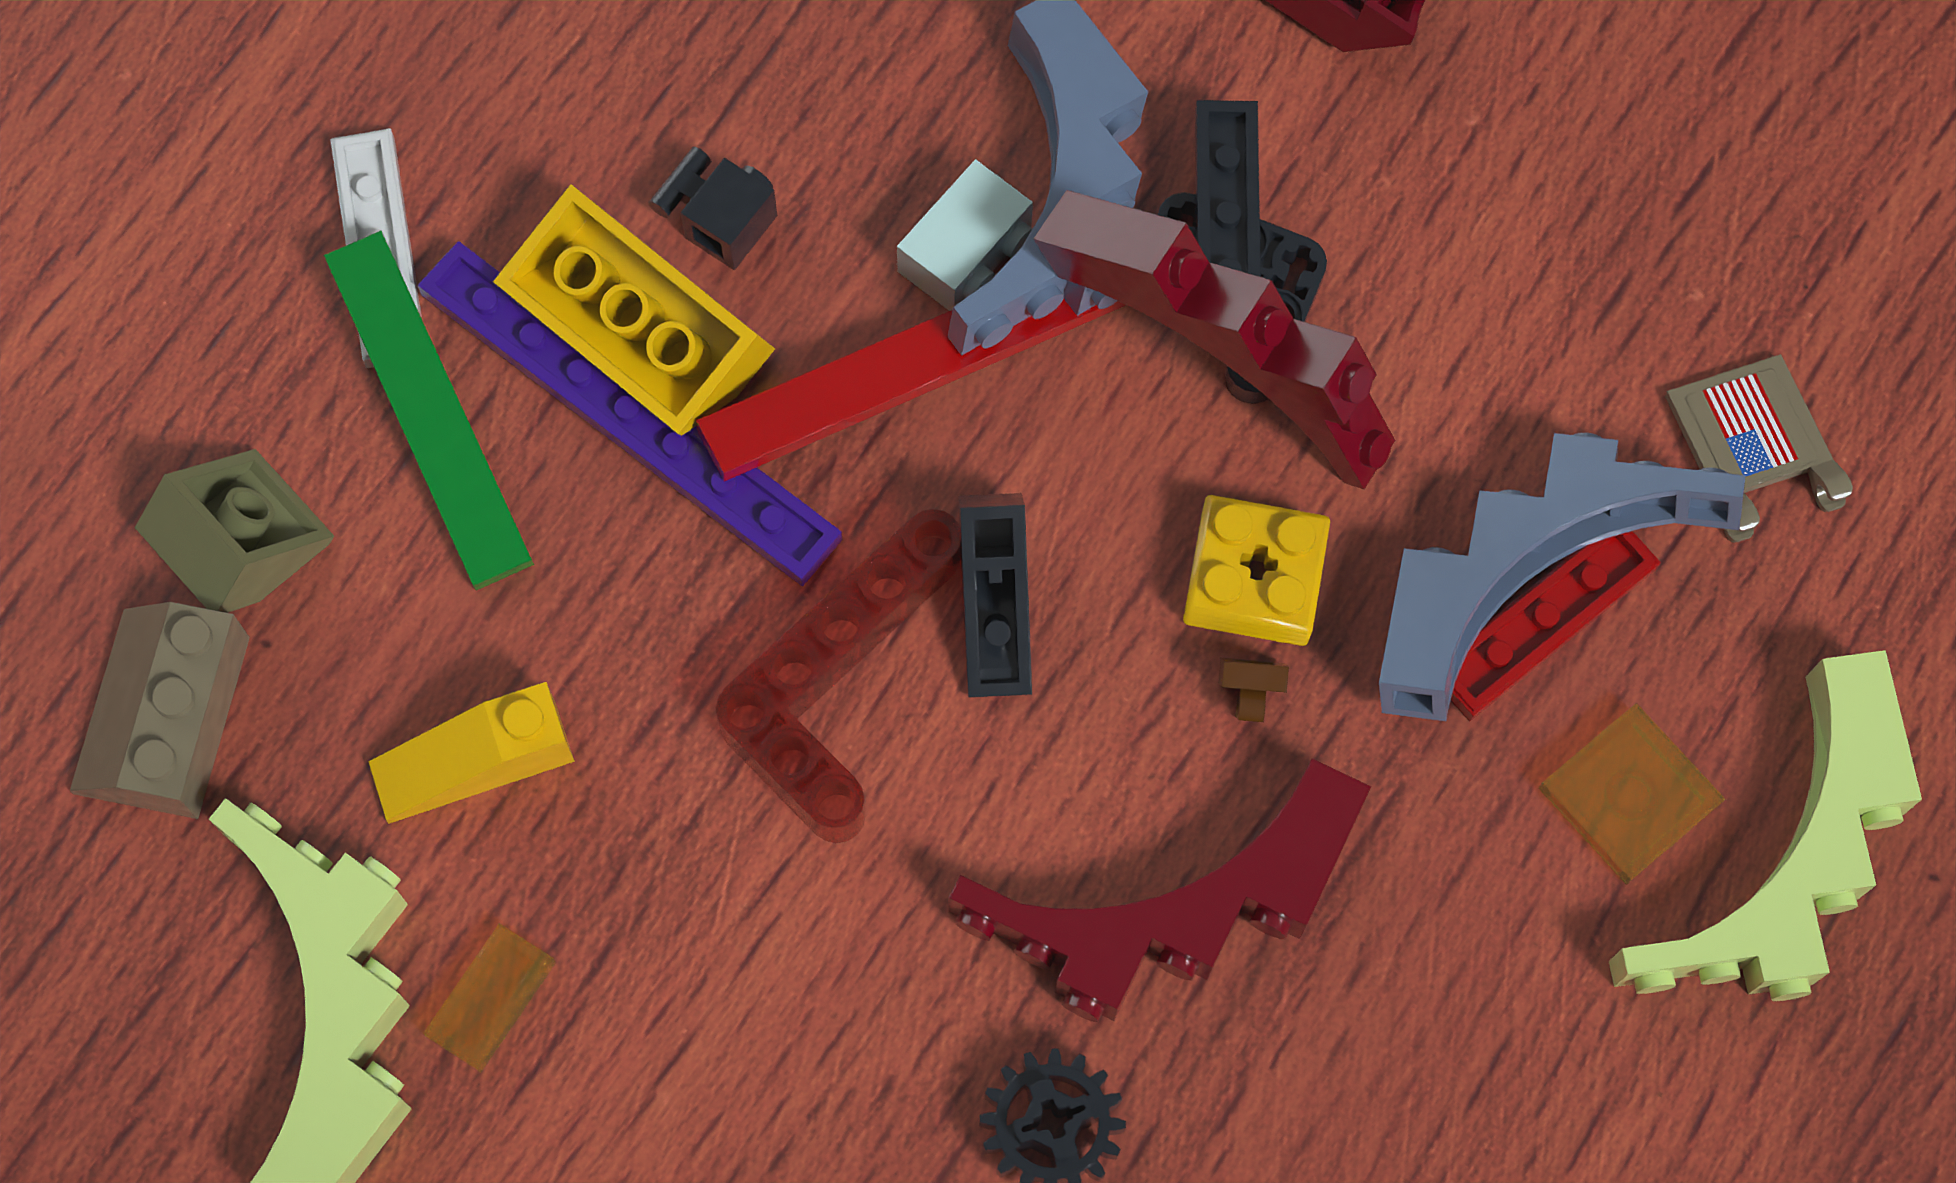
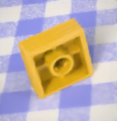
(1220, 584)

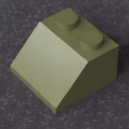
(231, 530)

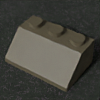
(162, 708)

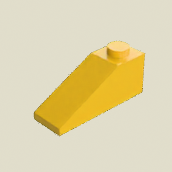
(473, 753)

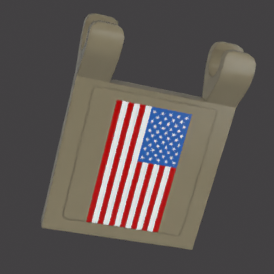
(1758, 428)

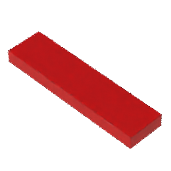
(1549, 617)

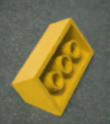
(632, 313)

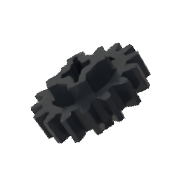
(1083, 1110)

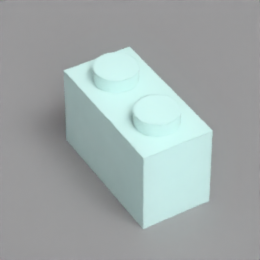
(965, 236)

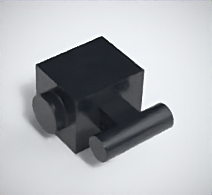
(720, 213)

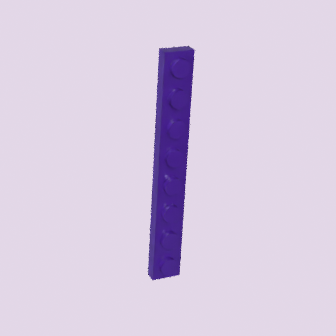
(746, 505)

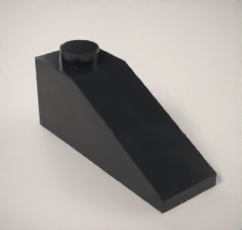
(995, 594)

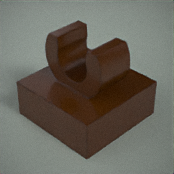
(1253, 681)

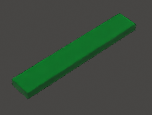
(428, 410)

